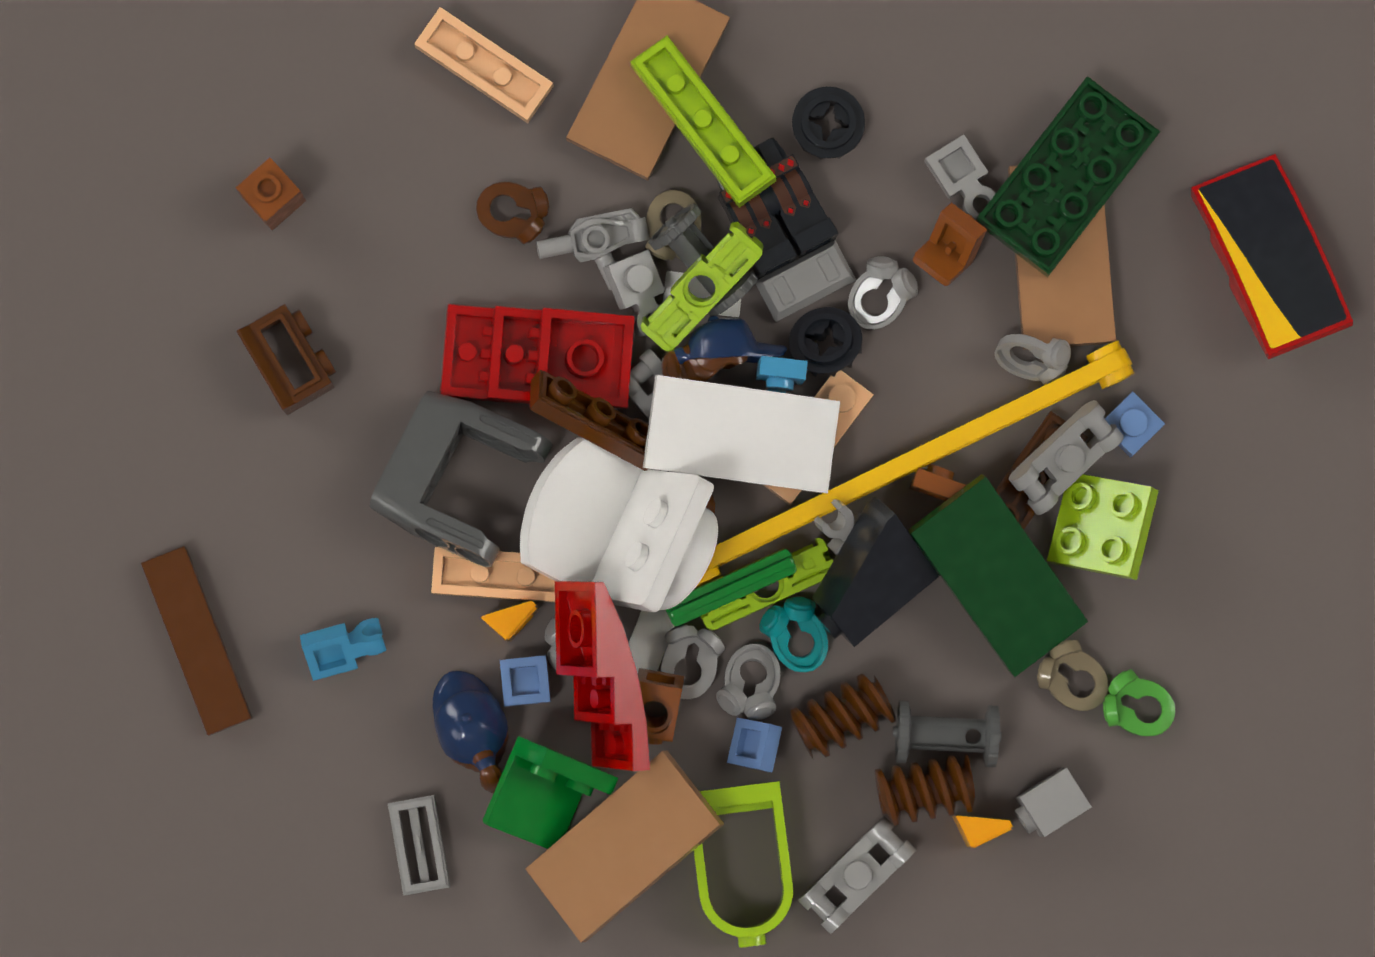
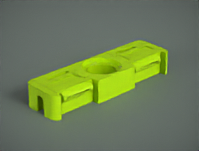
(683, 310)
(811, 567)

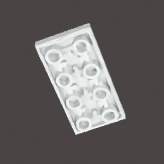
(741, 434)

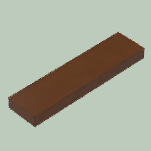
(196, 641)

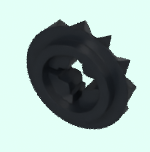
(847, 113)
(816, 326)

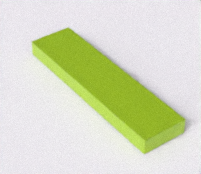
(703, 121)

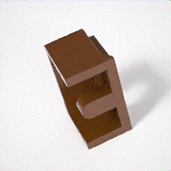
(270, 368)

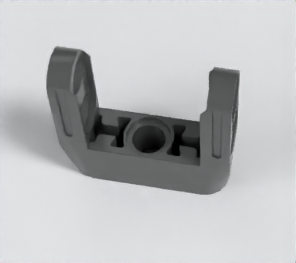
(423, 457)

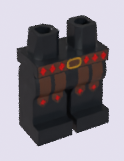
(789, 201)

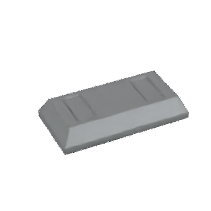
(805, 281)

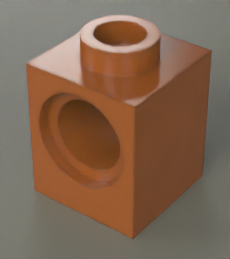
(271, 193)
(664, 689)

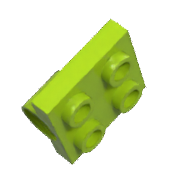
(1103, 526)

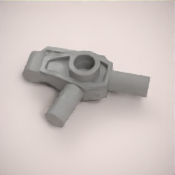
(596, 237)

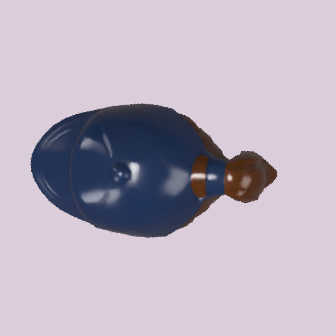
(716, 346)
(470, 725)

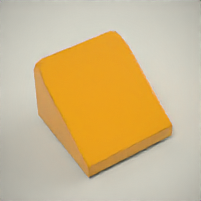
(511, 620)
(978, 830)

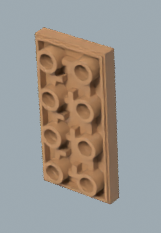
(620, 113)
(1075, 297)
(624, 846)

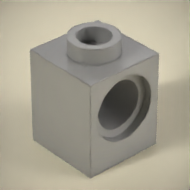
(1051, 803)

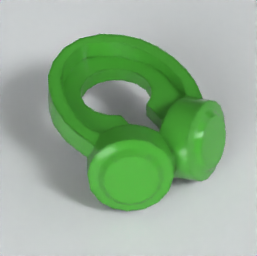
(1118, 715)

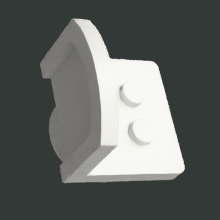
(620, 527)

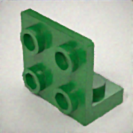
(542, 792)

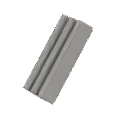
(412, 806)

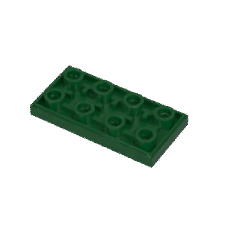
(1067, 176)
(998, 575)

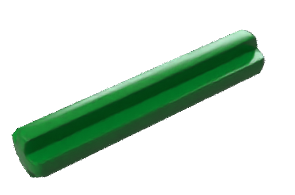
(733, 586)

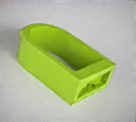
(741, 800)

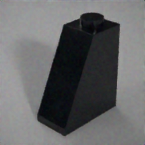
(871, 575)

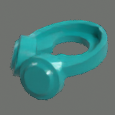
(774, 626)

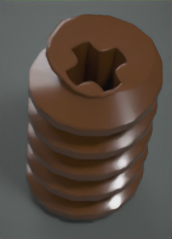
(842, 715)
(926, 789)

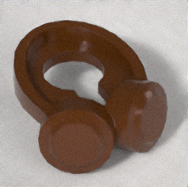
(516, 228)

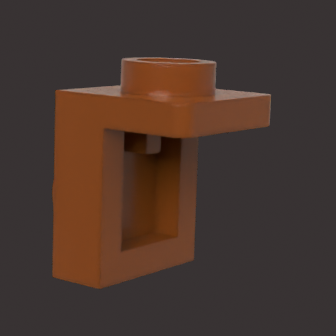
(951, 245)
(935, 482)

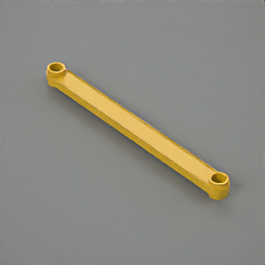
(1106, 365)

